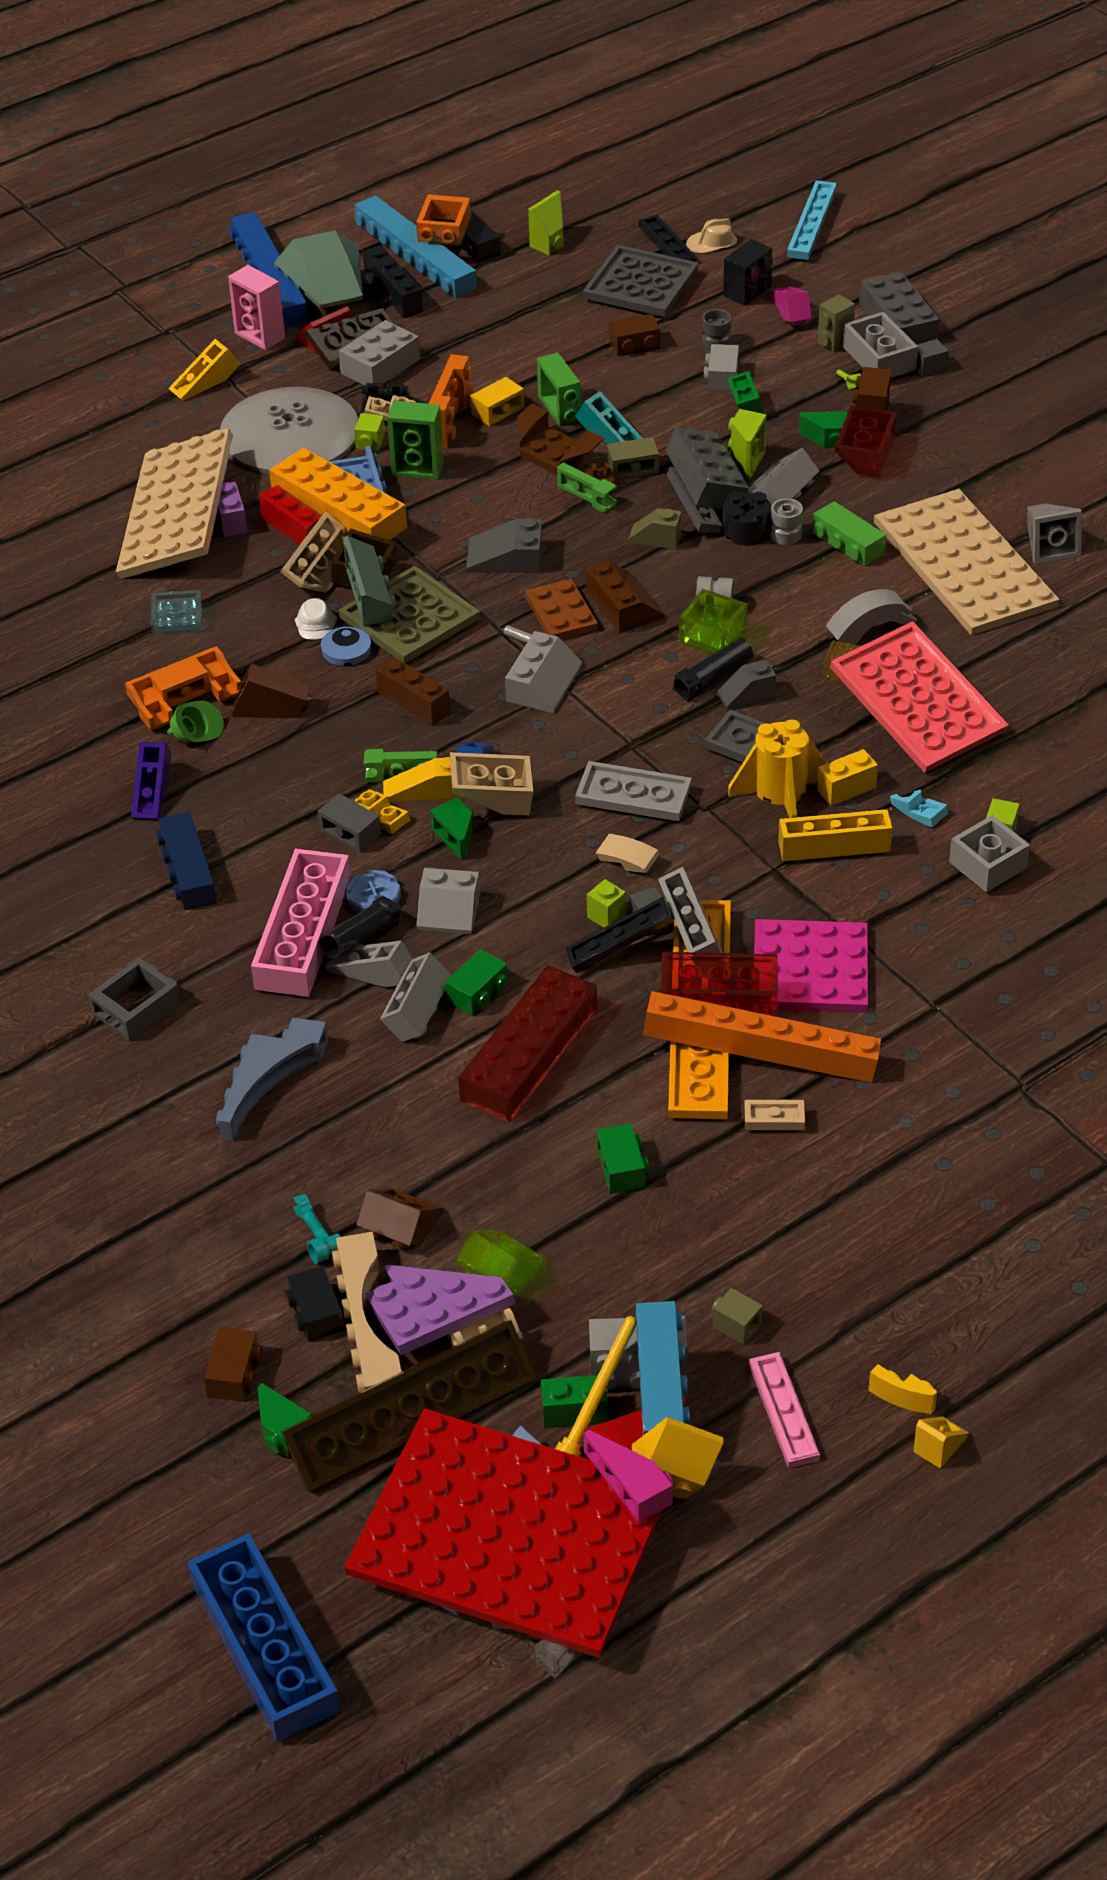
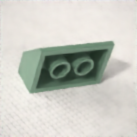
(368, 582)

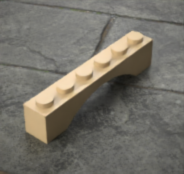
(359, 1270)

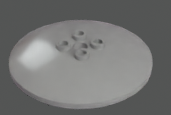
(315, 418)

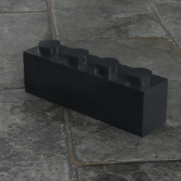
(479, 239)

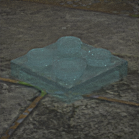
(176, 611)

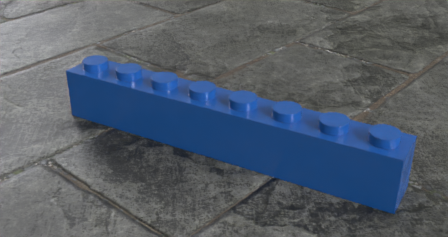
(261, 254)

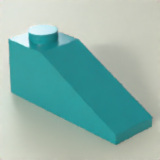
(605, 420)

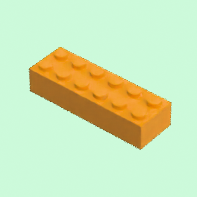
(339, 494)

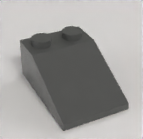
(507, 548)

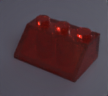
(866, 439)

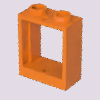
(443, 208)

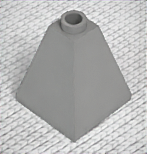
(1054, 532)

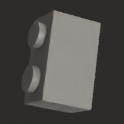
(719, 365)

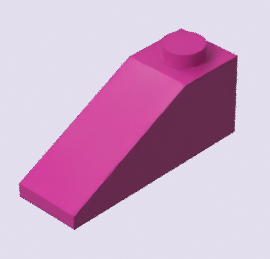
(792, 304)
(632, 1476)

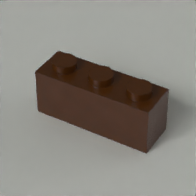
(412, 691)

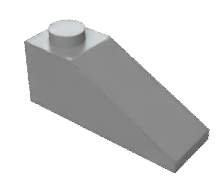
(374, 963)

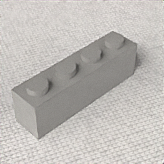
(689, 913)

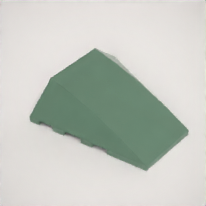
(324, 268)

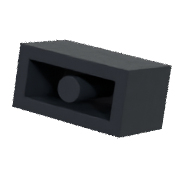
(315, 1304)

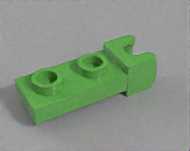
(586, 487)
(384, 765)

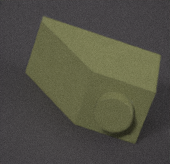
(658, 529)

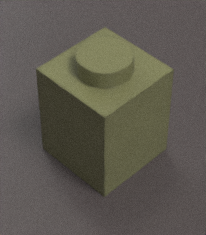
(736, 1315)

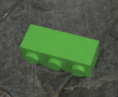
(849, 533)

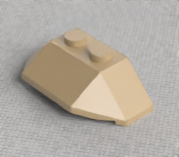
(311, 561)

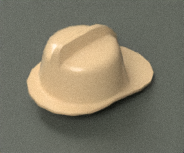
(714, 236)

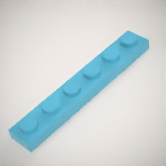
(811, 220)

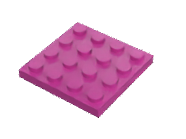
(818, 963)

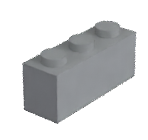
(415, 997)

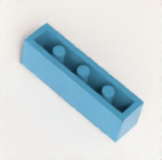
(659, 1363)

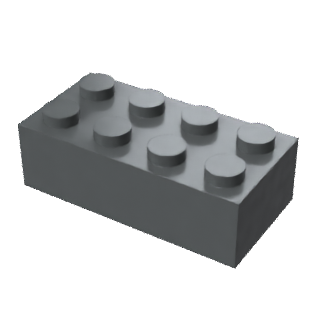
(902, 304)
(704, 466)

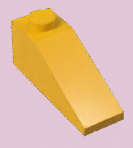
(208, 369)
(422, 783)

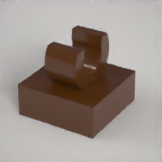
(602, 473)

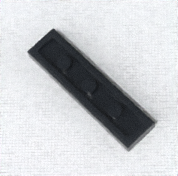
(665, 238)
(619, 934)

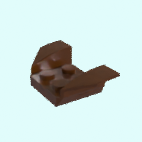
(548, 446)

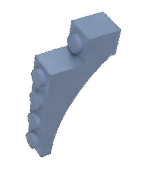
(265, 1064)

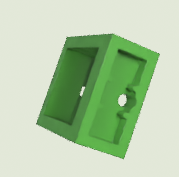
(558, 388)

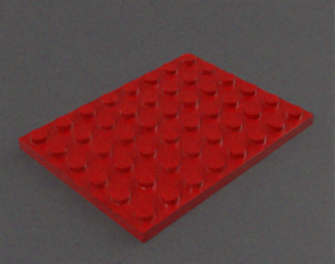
(503, 1533)

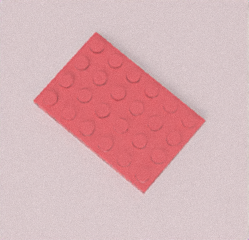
(919, 696)

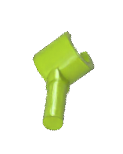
(850, 379)

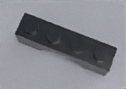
(402, 288)

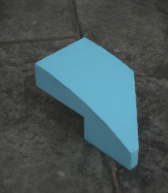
(920, 809)

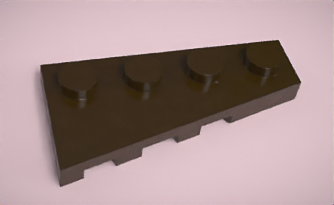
(332, 337)

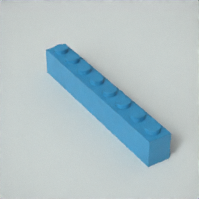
(428, 258)

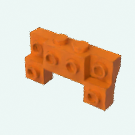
(181, 682)

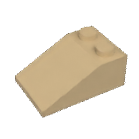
(494, 781)

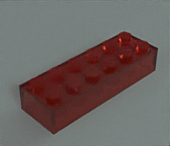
(528, 1043)

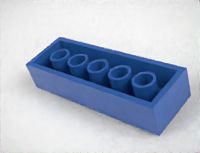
(264, 1637)

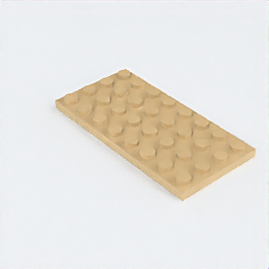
(175, 503)
(966, 562)

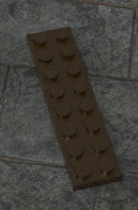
(388, 1411)

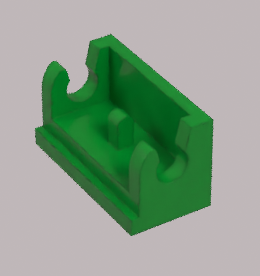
(745, 392)

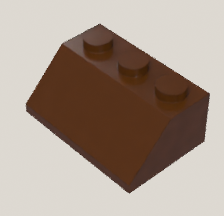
(620, 596)

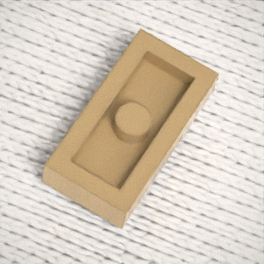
(774, 1115)

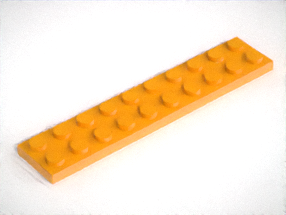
(700, 1074)

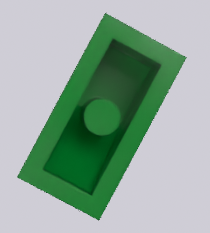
(822, 427)
(453, 825)
(276, 1415)

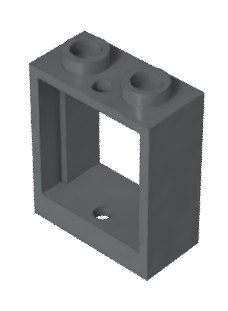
(146, 1014)

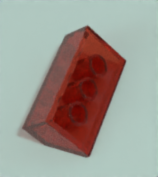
(723, 979)

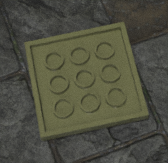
(422, 618)

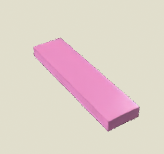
(784, 1410)

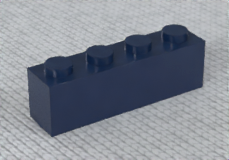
(186, 860)

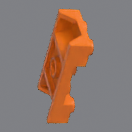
(452, 392)

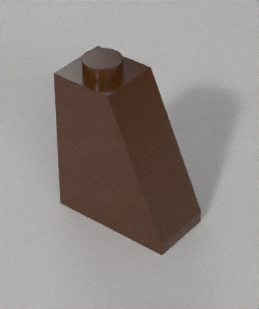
(270, 695)

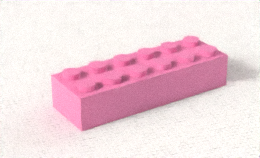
(302, 912)

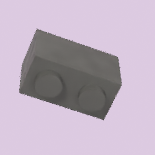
(349, 822)

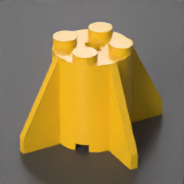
(779, 765)

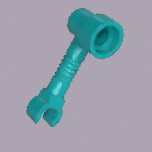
(323, 1244)

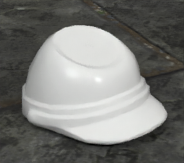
(315, 619)

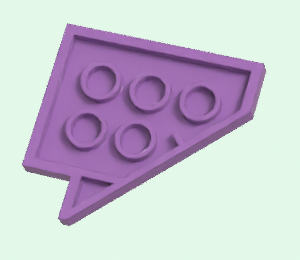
(433, 1303)

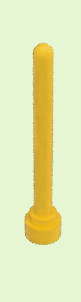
(572, 1443)

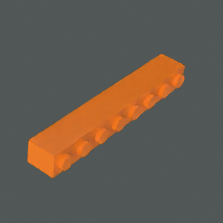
(762, 1037)

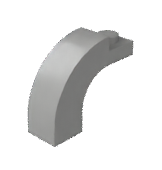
(866, 611)

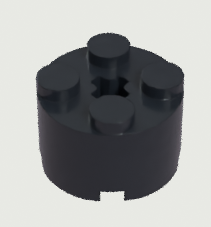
(746, 517)

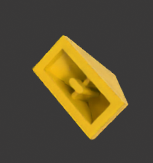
(938, 1439)

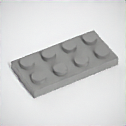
(633, 791)

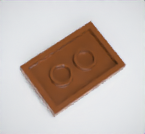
(561, 610)

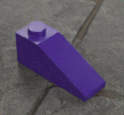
(151, 780)

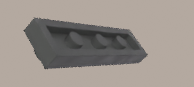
(702, 517)

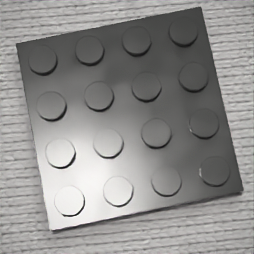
(640, 280)

